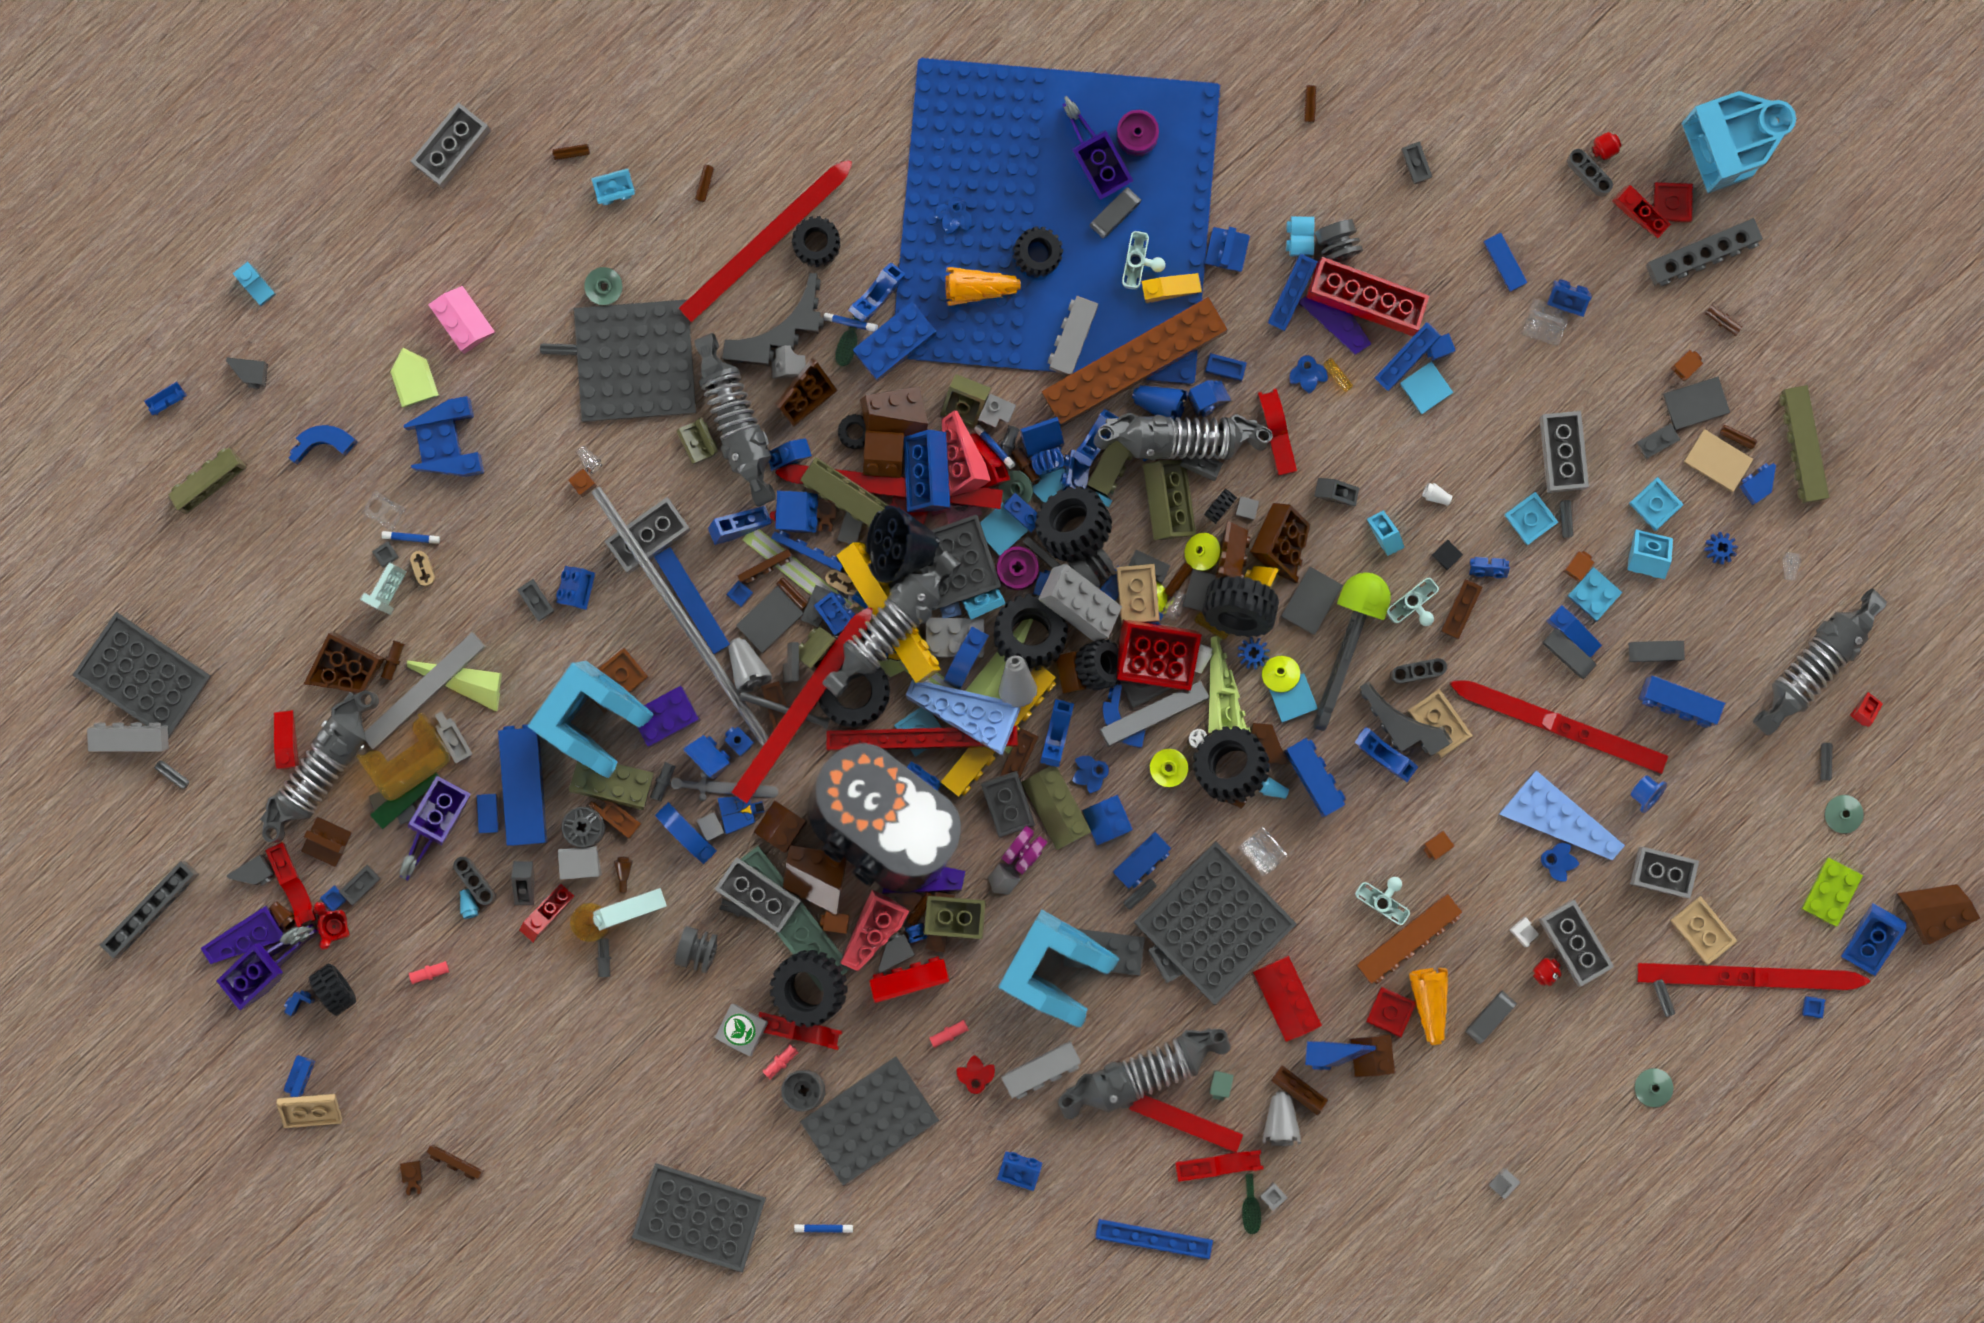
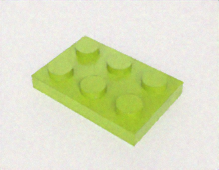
(1832, 892)

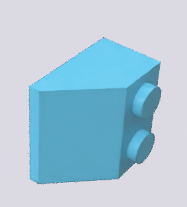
(1650, 554)

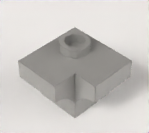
(787, 363)
(996, 411)

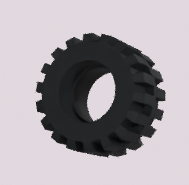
(816, 225)
(1042, 236)
(1098, 664)
(332, 989)

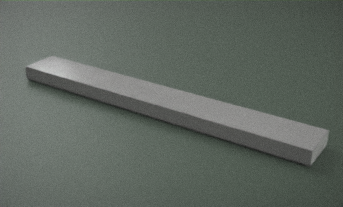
(423, 690)

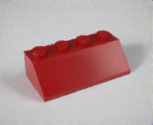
(909, 980)
(1287, 998)

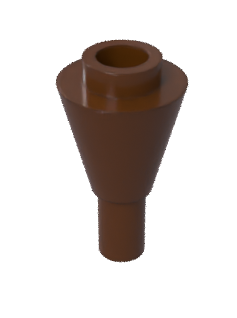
(623, 867)

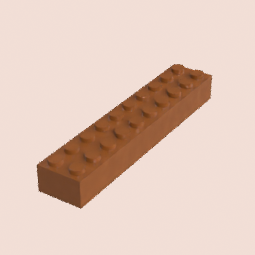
(1134, 361)

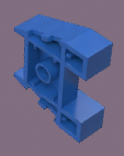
(440, 441)

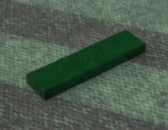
(393, 808)

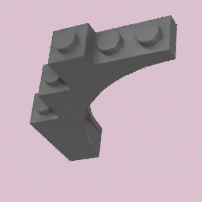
(803, 319)

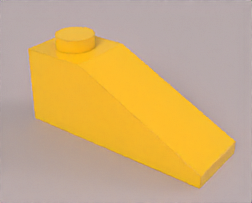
(1170, 287)
(1263, 574)

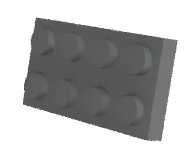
(1125, 947)

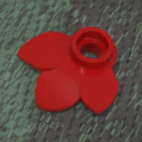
(976, 1072)

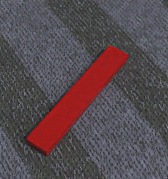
(1188, 1122)

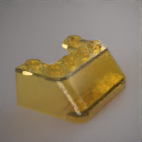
(410, 766)

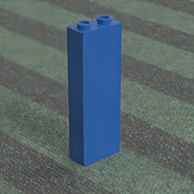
(522, 786)

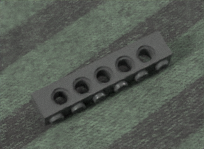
(1747, 229)
(149, 909)

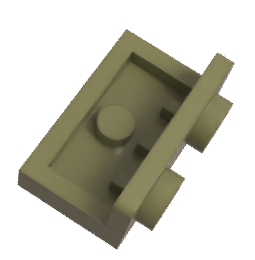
(697, 441)

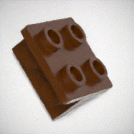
(326, 841)

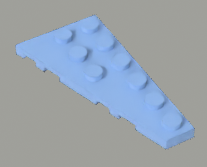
(975, 714)
(1553, 813)

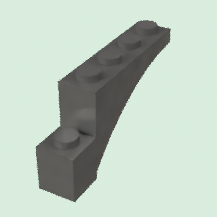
(1403, 729)

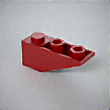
(1641, 211)
(995, 466)
(546, 913)

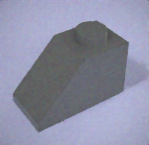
(250, 371)
(1336, 491)
(253, 872)
(523, 882)
(895, 952)

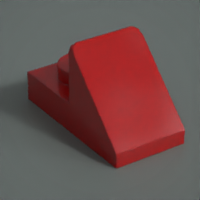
(1866, 710)

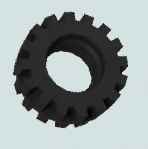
(842, 431)
(1220, 506)

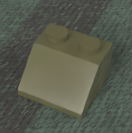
(966, 398)

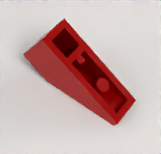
(285, 740)

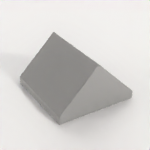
(579, 863)

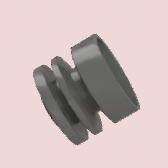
(1338, 240)
(1094, 566)
(594, 830)
(696, 949)
(794, 1083)

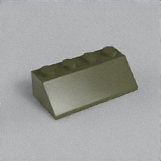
(206, 481)
(1169, 500)
(1056, 807)

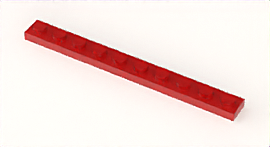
(908, 738)

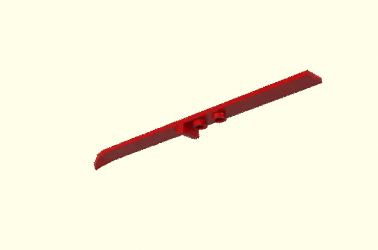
(765, 240)
(897, 486)
(799, 710)
(1560, 725)
(1750, 976)

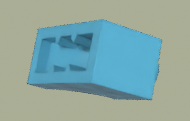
(254, 283)

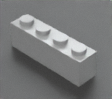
(1073, 336)
(127, 737)

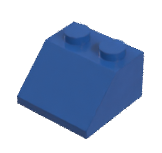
(796, 511)
(1107, 820)

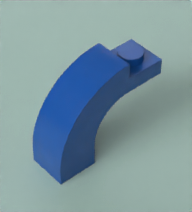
(878, 293)
(321, 435)
(1087, 450)
(965, 658)
(1111, 715)
(1057, 733)
(1385, 755)
(685, 833)

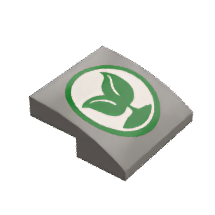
(741, 1029)

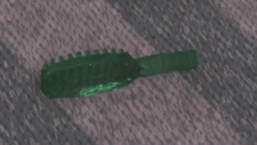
(845, 347)
(1251, 1209)

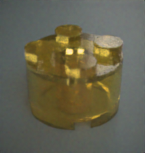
(580, 927)

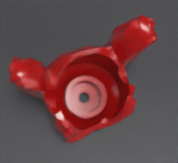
(326, 921)

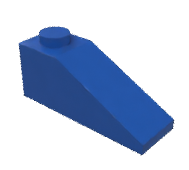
(738, 524)
(1574, 630)

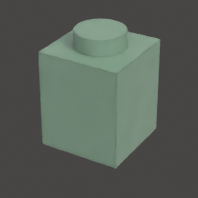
(1221, 1085)

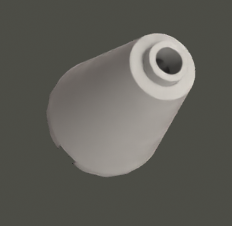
(747, 666)
(1017, 683)
(1281, 1122)

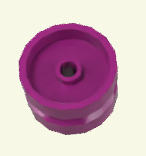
(1137, 144)
(1017, 557)
(1024, 850)

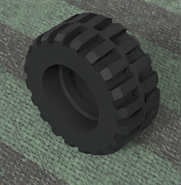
(1065, 507)
(1240, 606)
(1025, 609)
(867, 713)
(1220, 744)
(792, 1005)

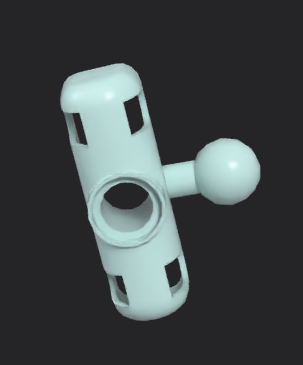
(1135, 271)
(1403, 608)
(1394, 884)

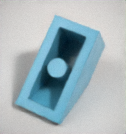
(1386, 533)

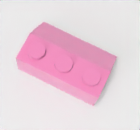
(461, 319)

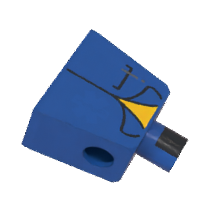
(737, 813)

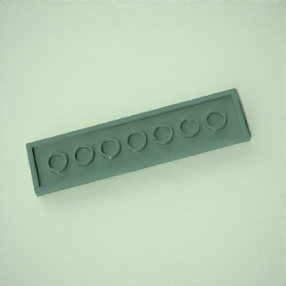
(802, 929)

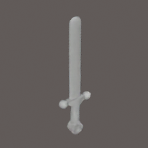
(719, 787)

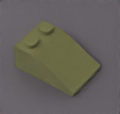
(815, 648)
(955, 917)

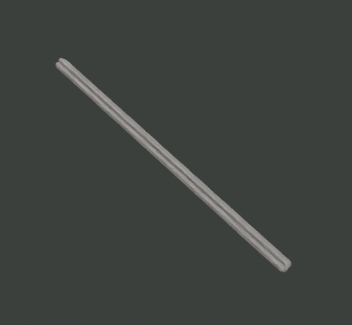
(680, 615)

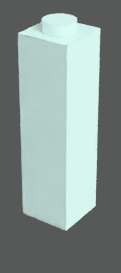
(629, 909)

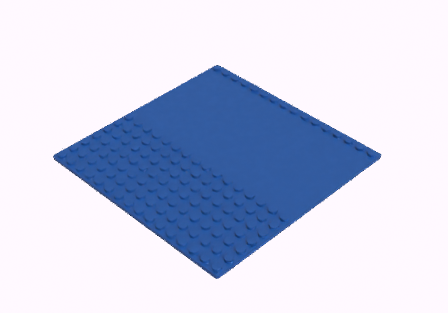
(1008, 153)

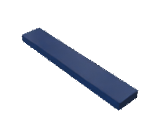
(692, 600)
(1154, 1239)

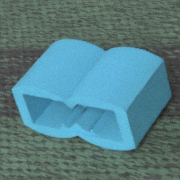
(1301, 236)

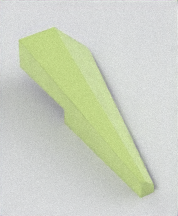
(989, 679)
(472, 683)
(1223, 694)

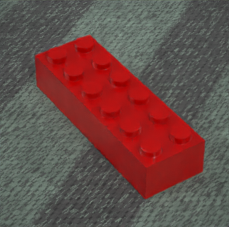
(1367, 296)

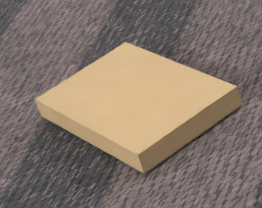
(1718, 460)
(1138, 593)
(1438, 712)
(1703, 930)
(309, 1111)

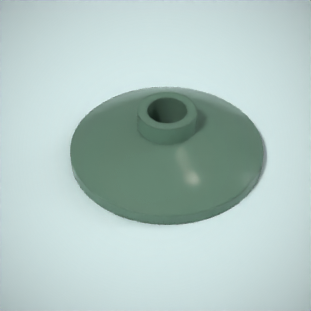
(593, 286)
(1011, 486)
(1834, 814)
(1644, 1085)

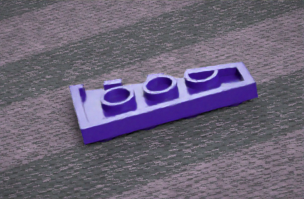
(1339, 323)
(948, 880)
(255, 929)

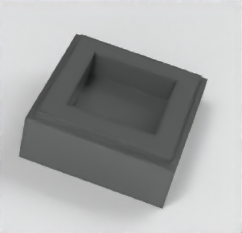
(385, 554)

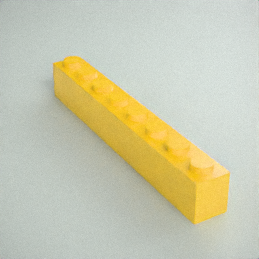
(913, 650)
(975, 758)

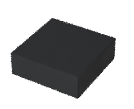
(1447, 554)

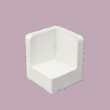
(1524, 932)

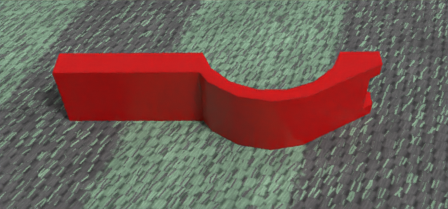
(1280, 440)
(291, 883)
(817, 1035)
(1218, 1165)

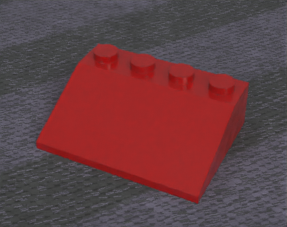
(1157, 654)

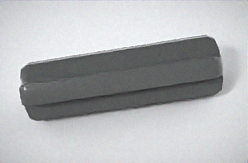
(558, 349)
(1566, 519)
(1826, 761)
(171, 774)
(1139, 894)
(1664, 998)

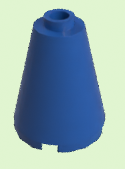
(1161, 400)

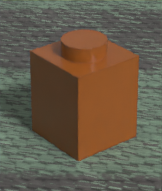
(1687, 365)
(582, 483)
(1579, 565)
(1437, 845)
(835, 923)

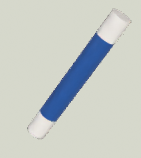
(850, 322)
(994, 446)
(410, 537)
(824, 1228)

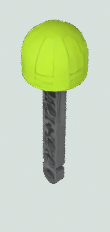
(1365, 596)

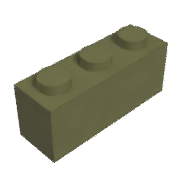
(1109, 468)

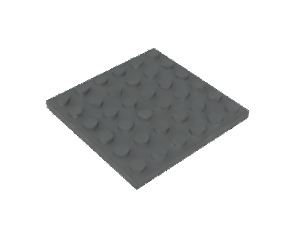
(634, 361)
(1215, 923)

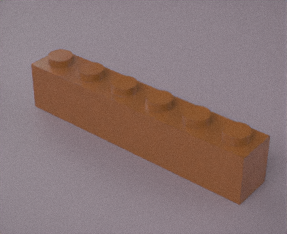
(1409, 938)

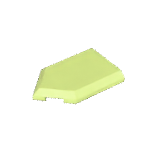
(413, 378)

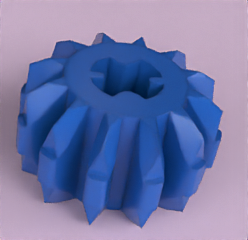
(1047, 461)
(1720, 540)
(1256, 646)

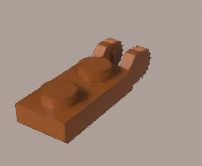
(618, 818)

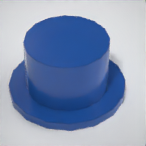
(1648, 792)

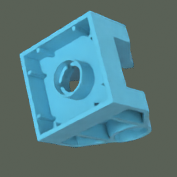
(1735, 136)
(565, 701)
(1040, 993)

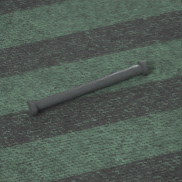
(780, 708)

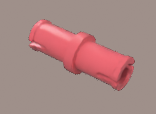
(429, 972)
(949, 1033)
(780, 1061)

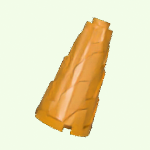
(977, 285)
(1431, 1001)

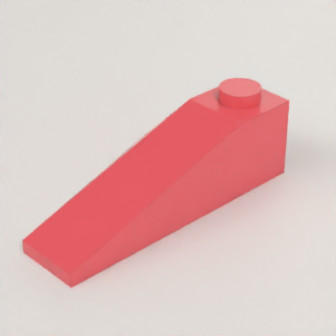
(965, 464)
(876, 924)

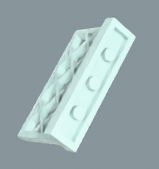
(385, 588)

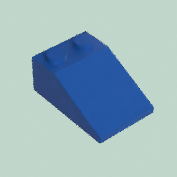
(1042, 437)
(708, 756)
(1874, 939)
(1327, 1054)

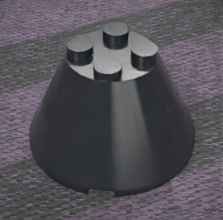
(898, 545)

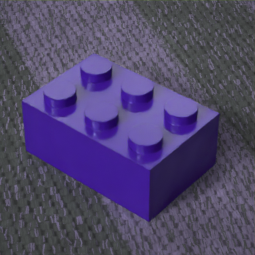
(671, 715)

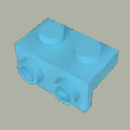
(613, 187)

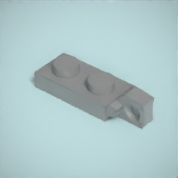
(452, 738)

